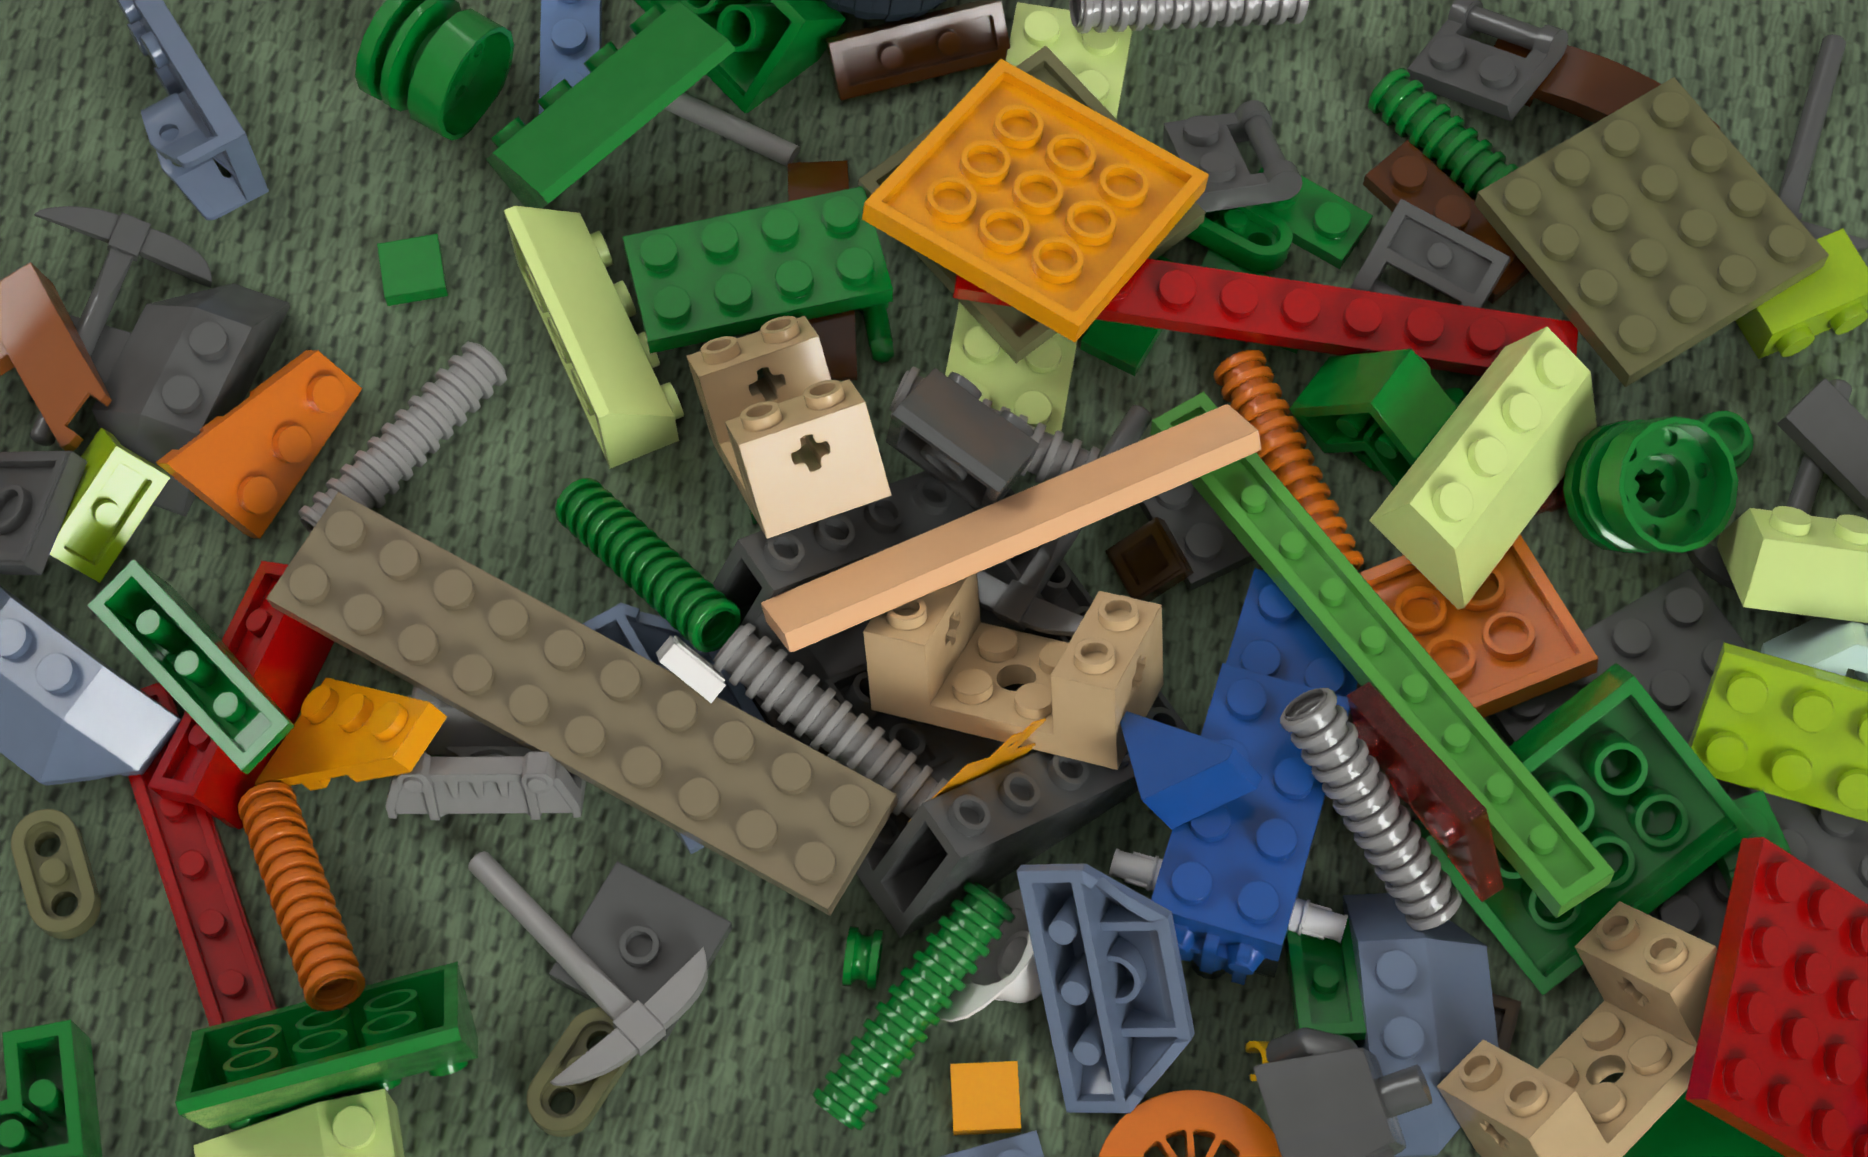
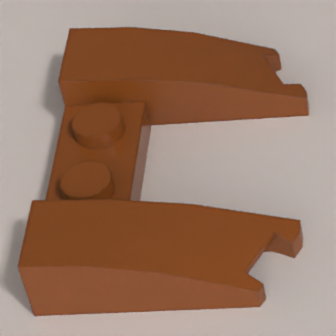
(46, 351)

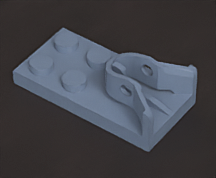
(193, 120)

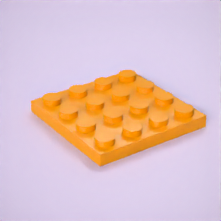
(1036, 199)

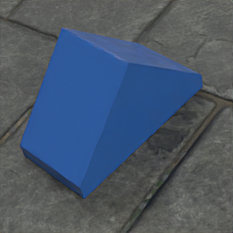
(1182, 771)

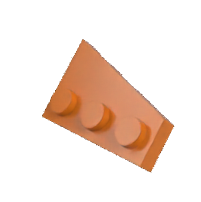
(263, 446)

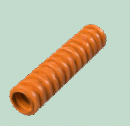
(1254, 396)
(301, 897)

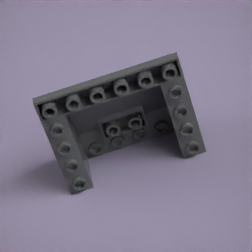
(977, 828)

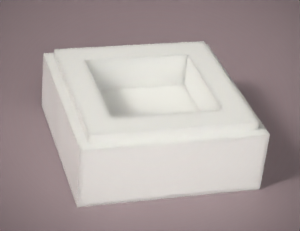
(691, 668)

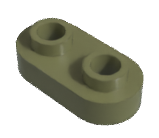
(55, 877)
(588, 1094)

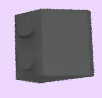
(961, 438)

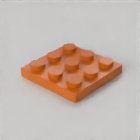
(1506, 641)

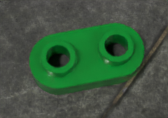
(1246, 236)

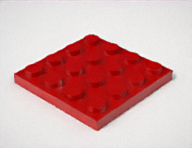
(1788, 1010)

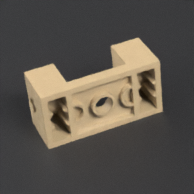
(796, 436)
(951, 671)
(1645, 1028)

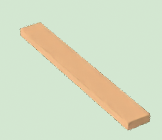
(1009, 527)

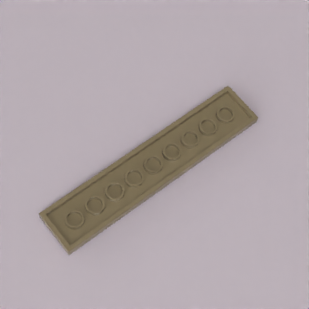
(585, 702)

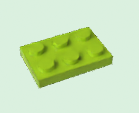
(1786, 731)

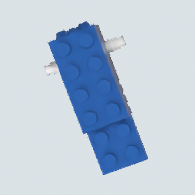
(1241, 866)

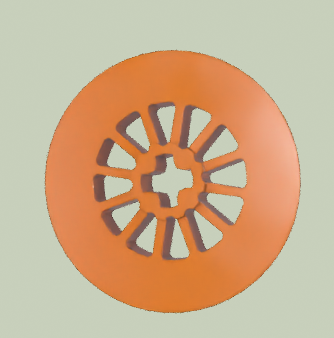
(1188, 1115)

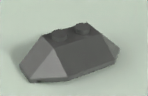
(185, 368)

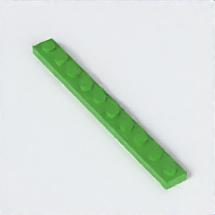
(1381, 650)

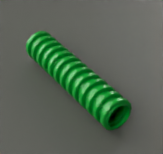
(1437, 132)
(648, 565)
(913, 1005)

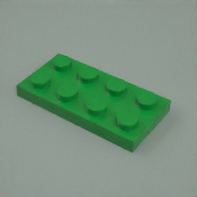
(756, 266)

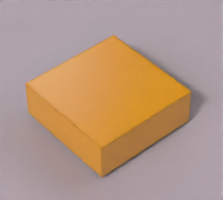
(985, 1098)

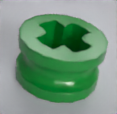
(862, 957)

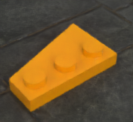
(353, 734)

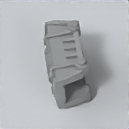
(481, 774)

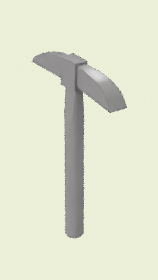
(635, 1025)

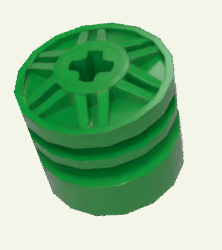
(435, 62)
(1651, 485)

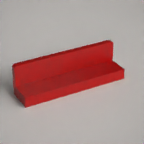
(284, 662)

